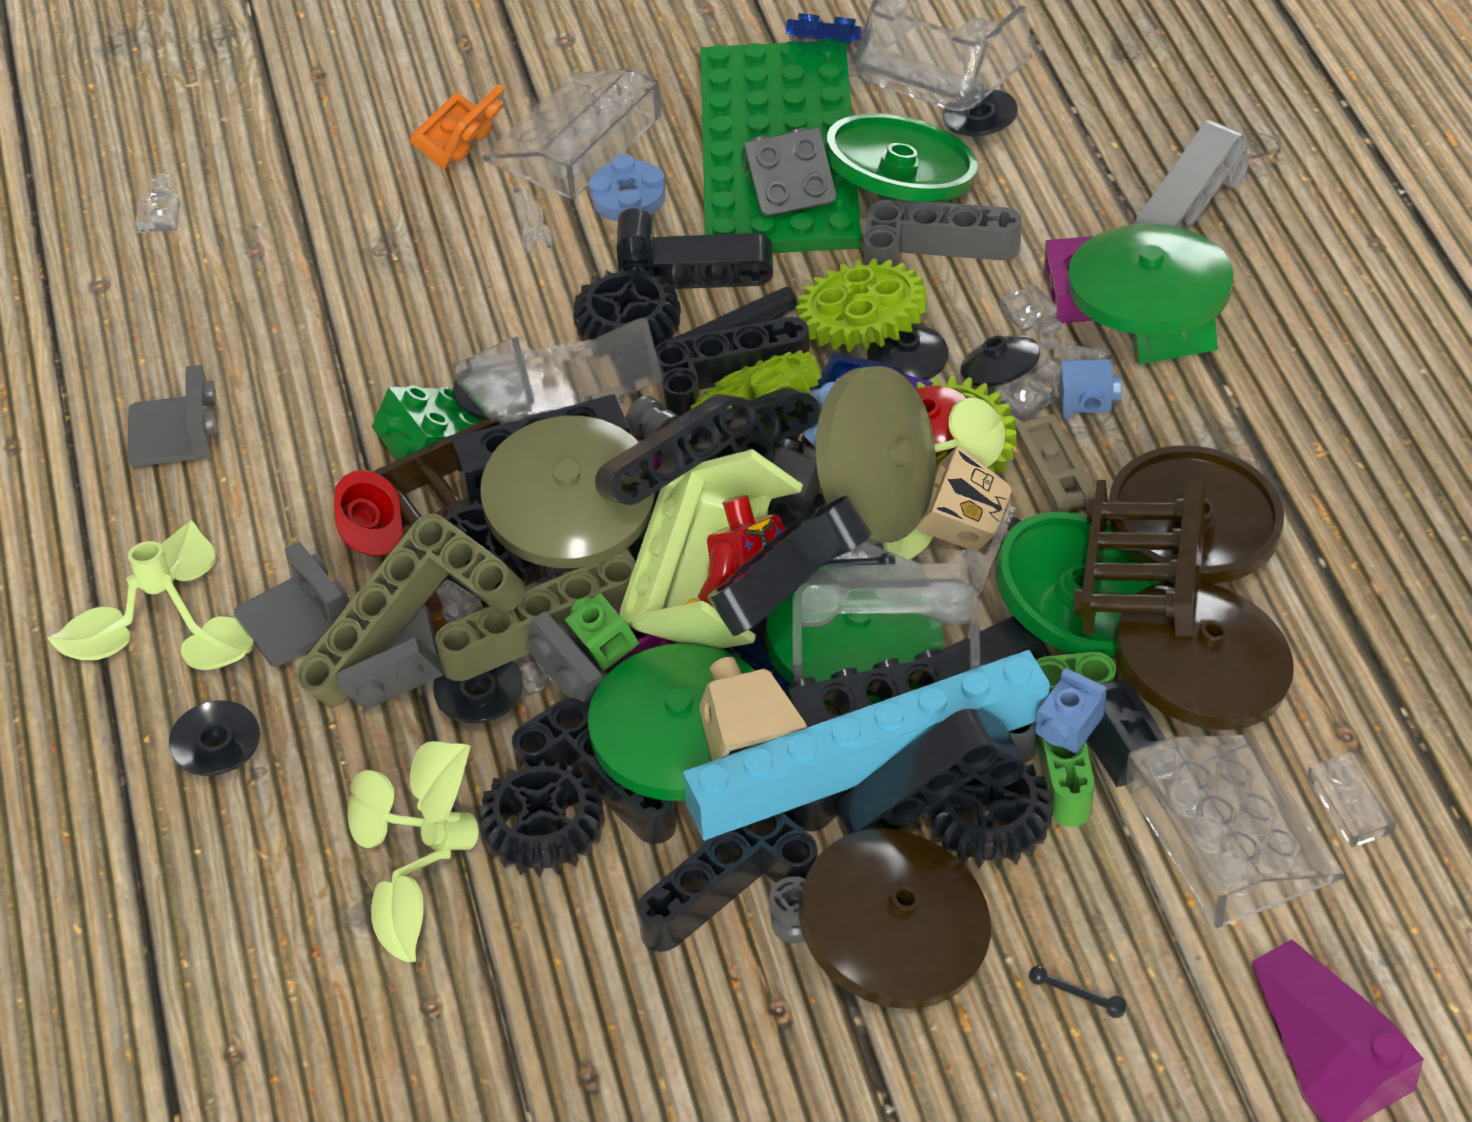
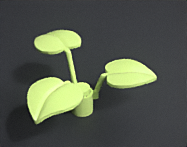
(978, 432)
(154, 567)
(435, 782)

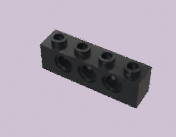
(476, 448)
(887, 679)

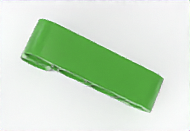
(1059, 765)

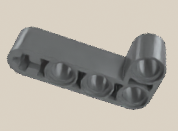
(940, 230)

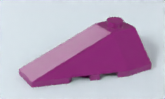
(1340, 1045)

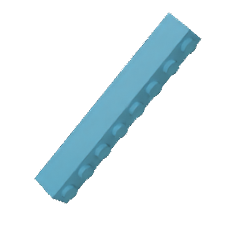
(853, 746)

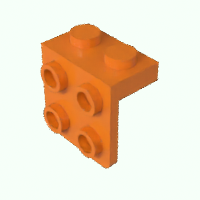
(455, 126)

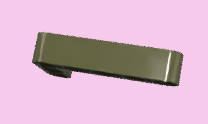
(403, 599)
(495, 637)

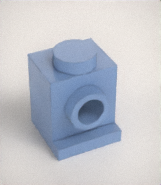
(1088, 386)
(1071, 711)

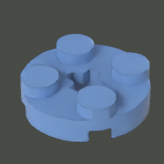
(643, 183)

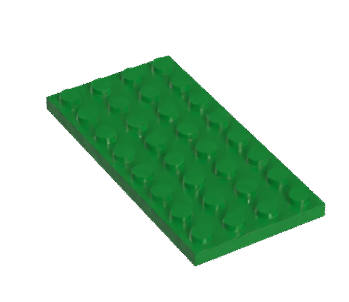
(768, 93)

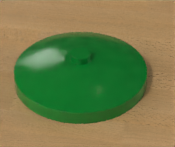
(900, 157)
(1150, 279)
(1038, 577)
(850, 642)
(649, 718)

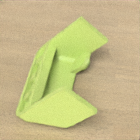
(676, 553)

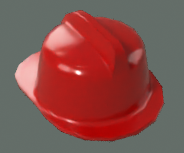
(367, 513)

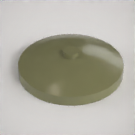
(877, 450)
(545, 496)

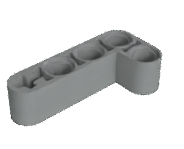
(1211, 159)

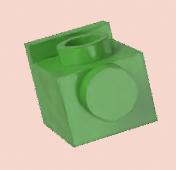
(596, 623)

